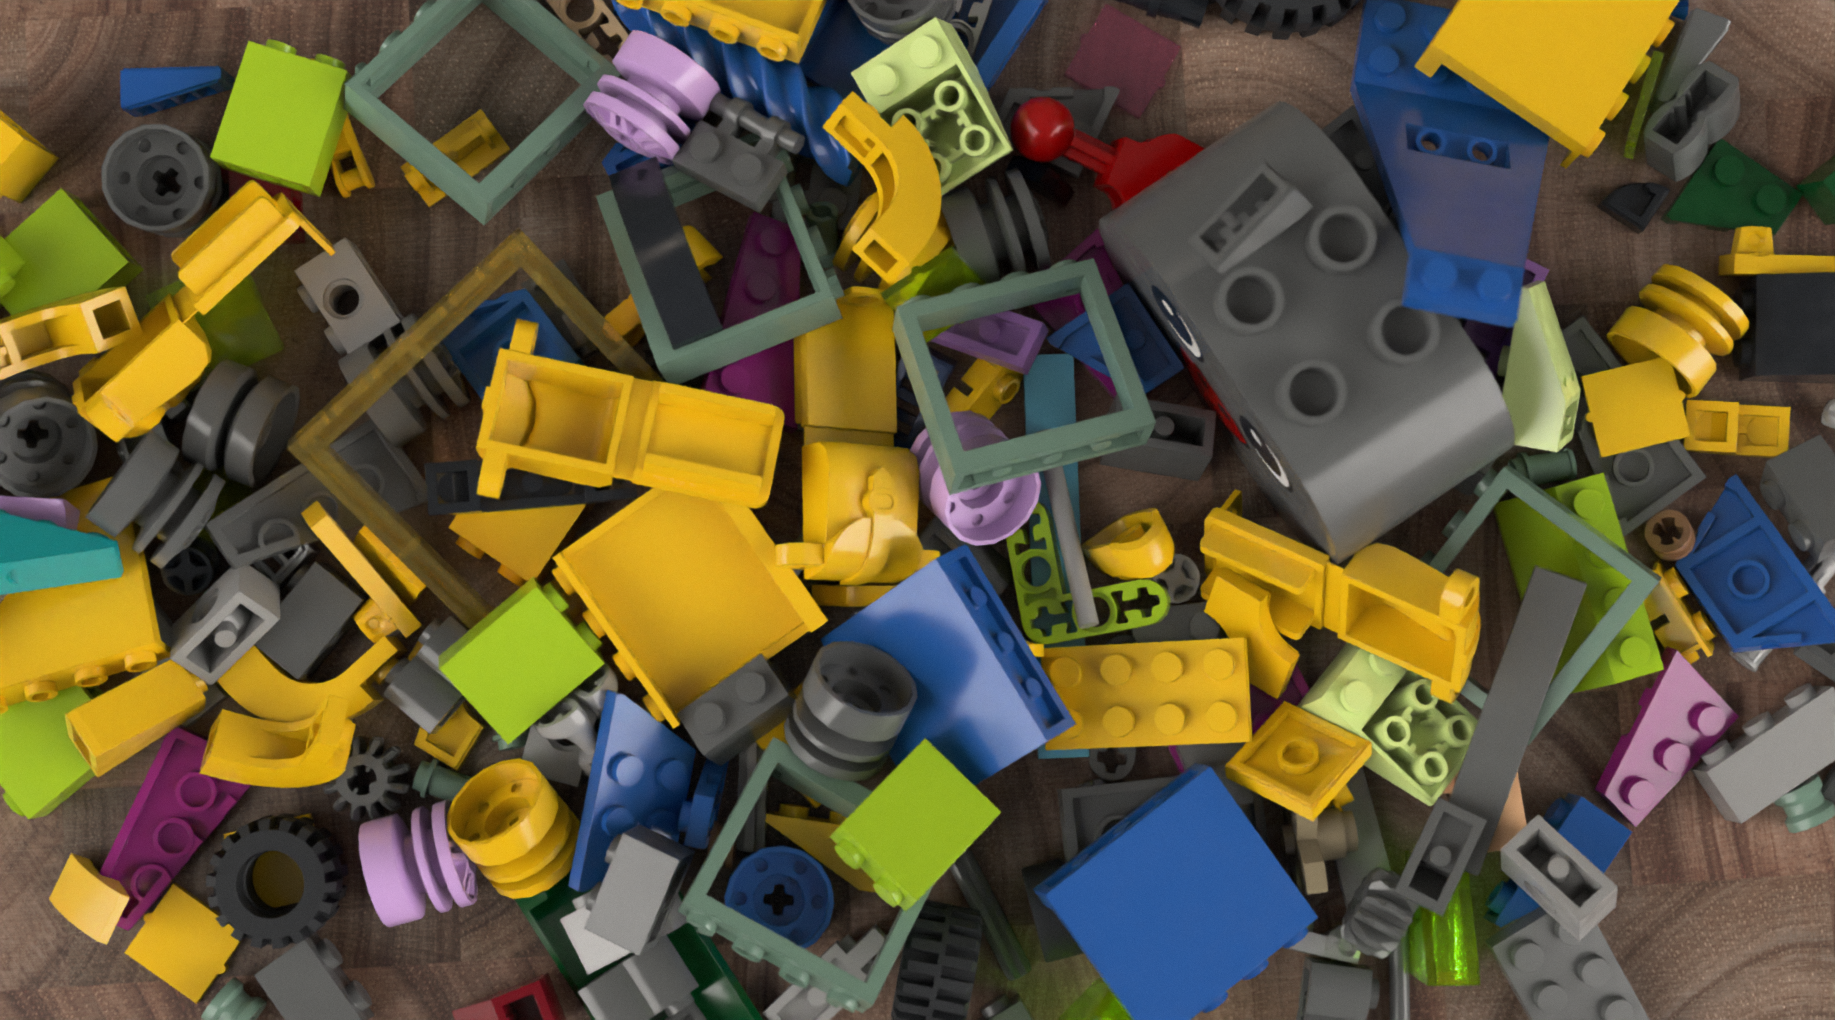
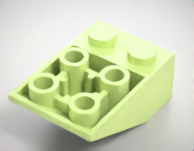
(942, 95)
(1539, 375)
(1412, 733)

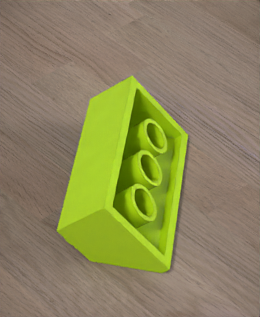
(1536, 540)

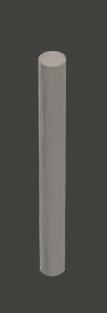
(1071, 547)

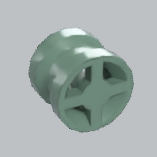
(1806, 806)
(234, 1004)

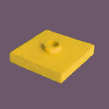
(1298, 760)

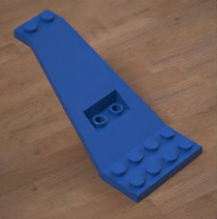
(1457, 215)

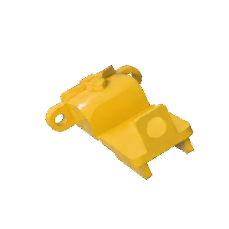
(145, 377)
(607, 424)
(855, 482)
(1376, 603)

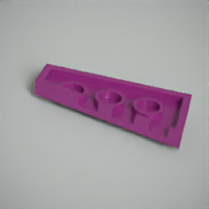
(762, 281)
(167, 822)

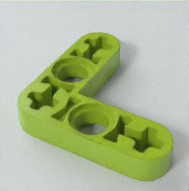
(1054, 595)

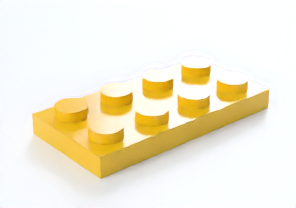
(1152, 693)

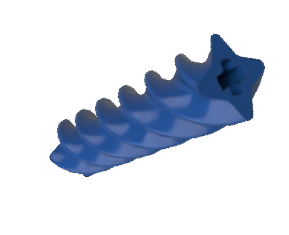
(768, 84)

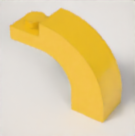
(904, 180)
(67, 329)
(278, 696)
(280, 752)

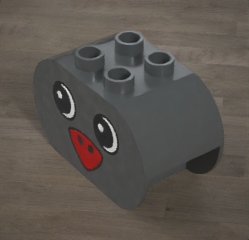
(1304, 346)

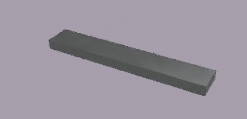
(1515, 701)

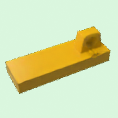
(1754, 254)
(385, 608)

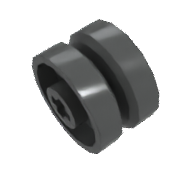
(240, 423)

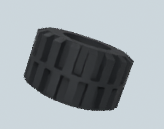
(235, 888)
(938, 964)

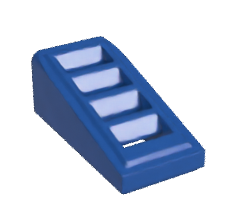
(161, 88)

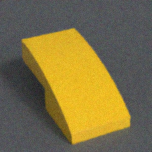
(1737, 429)
(88, 898)

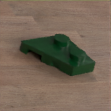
(1732, 193)

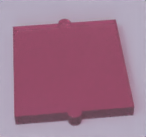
(1123, 56)

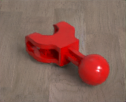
(1046, 130)

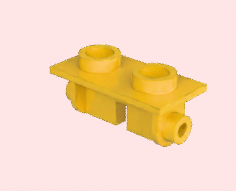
(469, 145)
(991, 388)
(1685, 629)

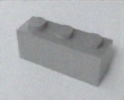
(1771, 754)

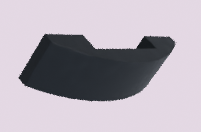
(664, 253)
(454, 487)

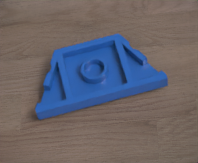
(491, 326)
(1753, 579)
(634, 780)

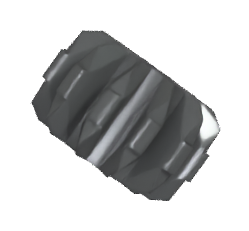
(381, 791)
(1376, 915)

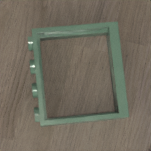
(432, 24)
(749, 336)
(1043, 449)
(1642, 578)
(757, 941)

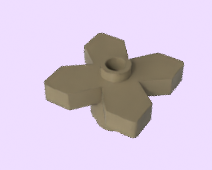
(1316, 841)

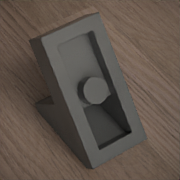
(1440, 856)

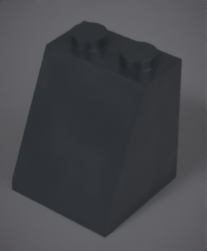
(1788, 328)

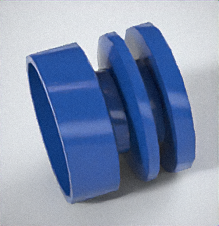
(801, 877)

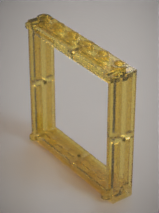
(312, 441)

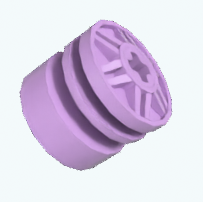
(657, 90)
(982, 513)
(407, 865)

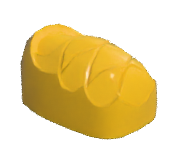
(1132, 546)

